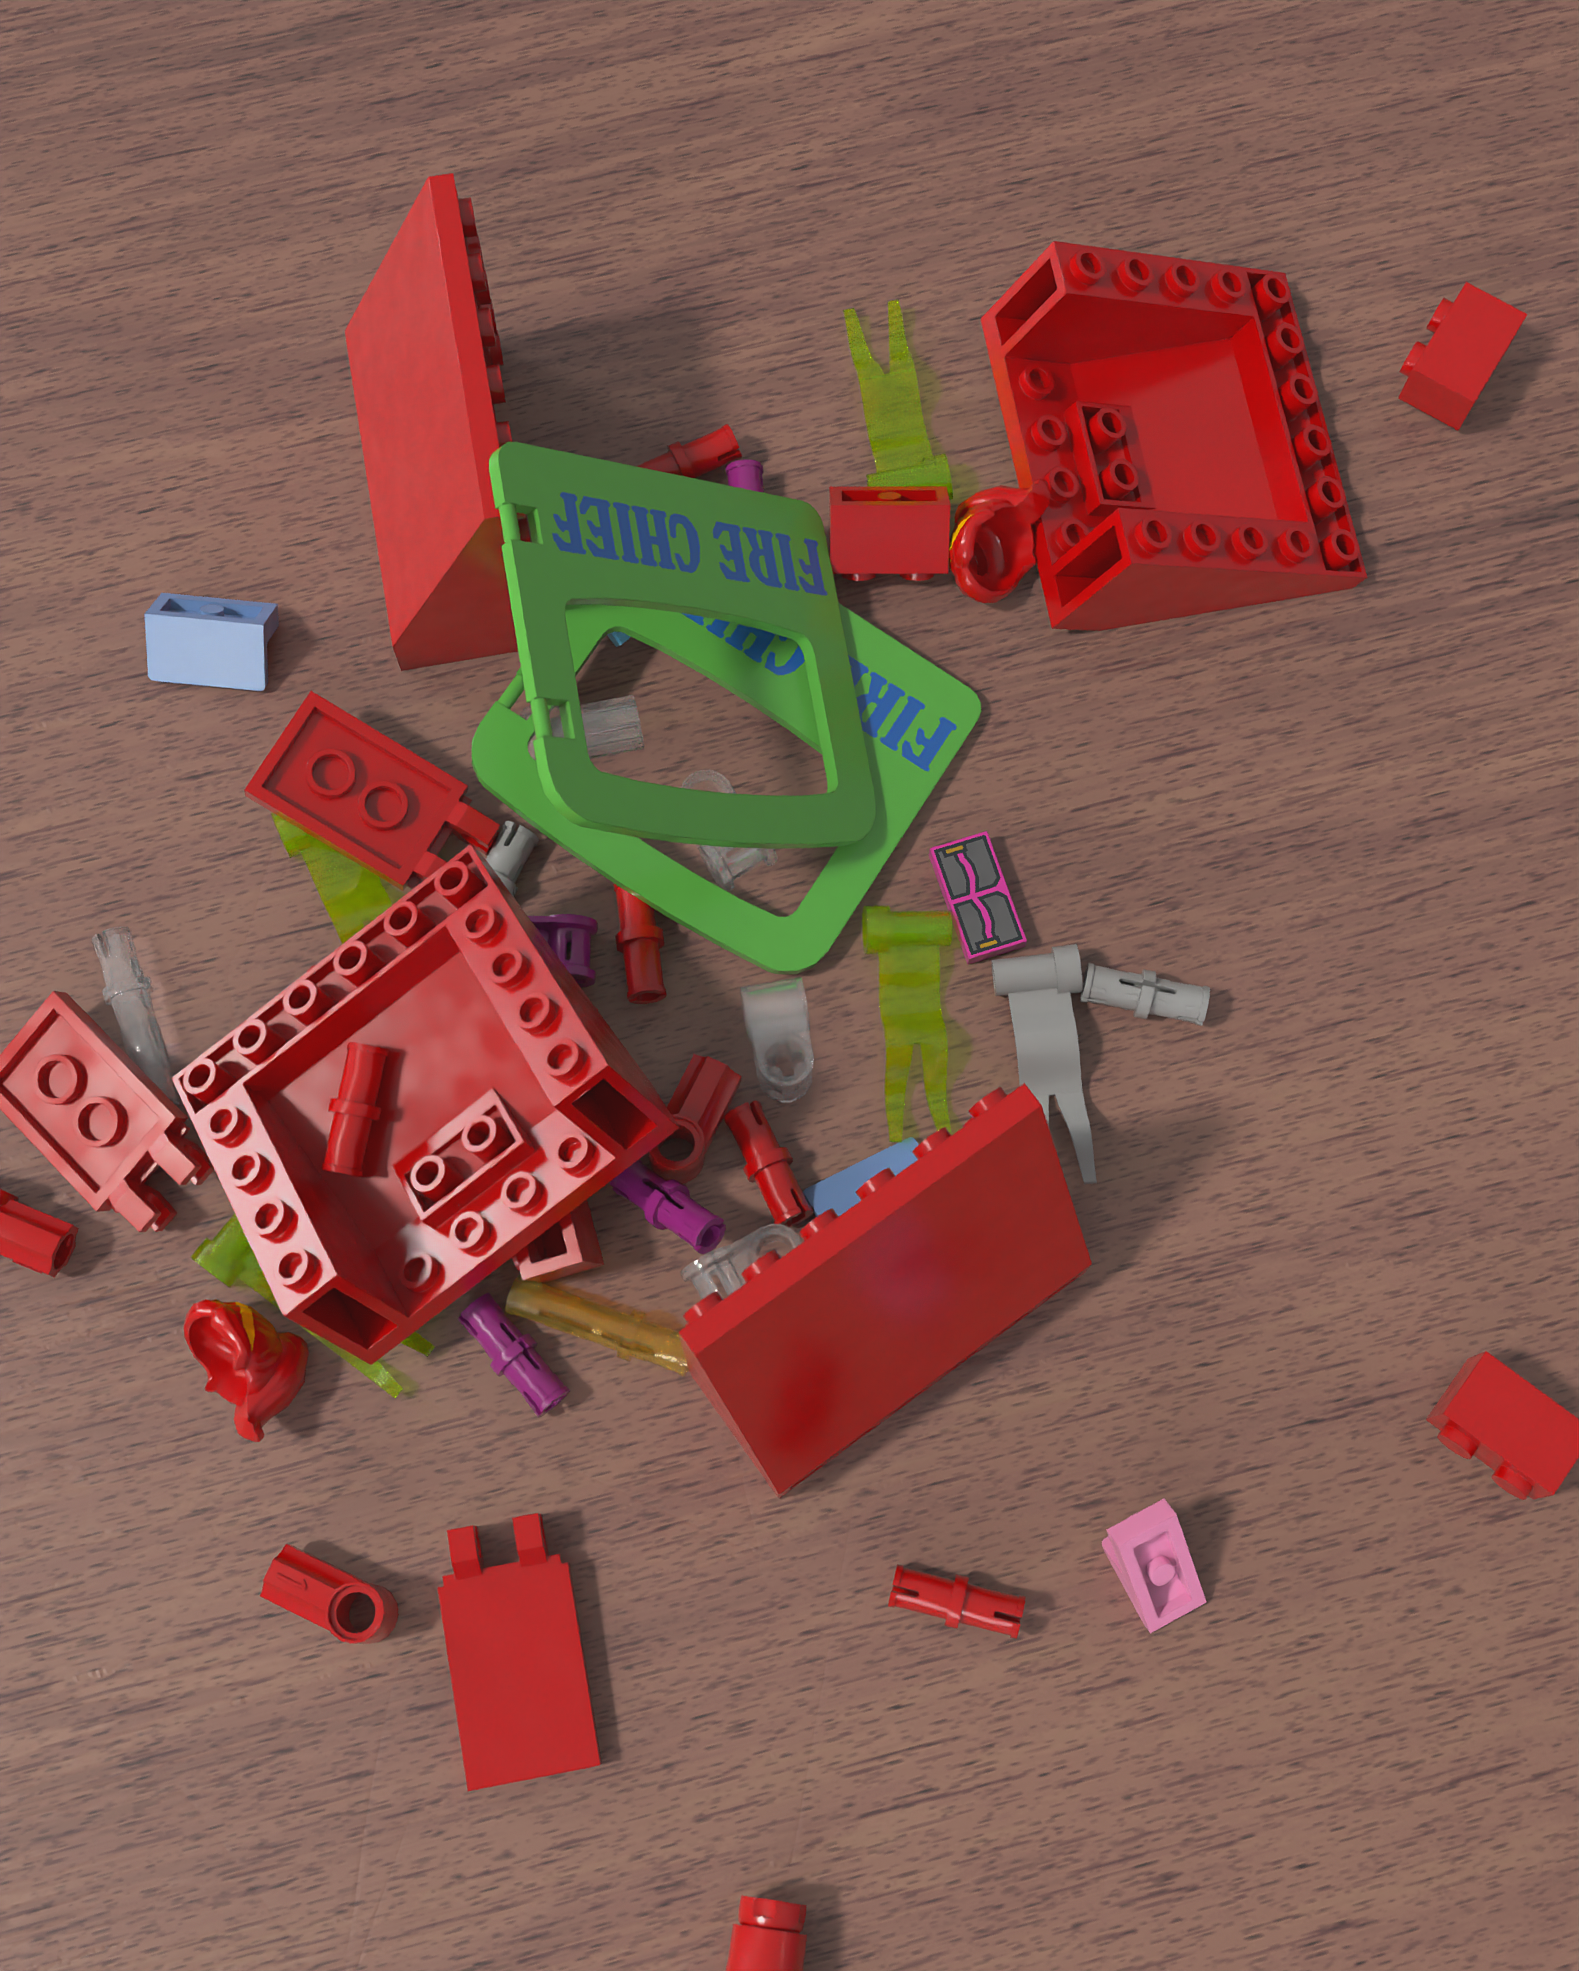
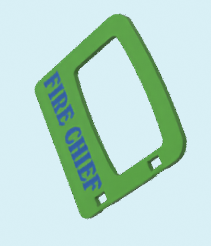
(691, 549)
(911, 731)

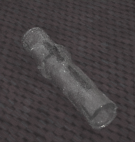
(133, 1007)

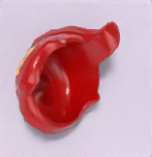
(995, 539)
(246, 1361)

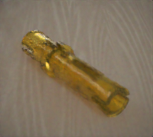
(614, 1329)

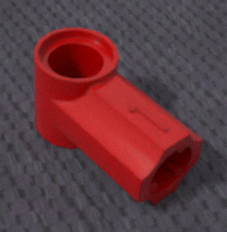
(698, 1110)
(34, 1237)
(326, 1594)

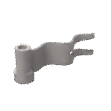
(1047, 1036)

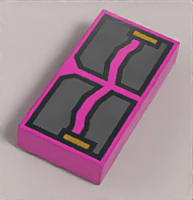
(977, 897)

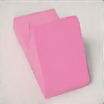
(1154, 1565)

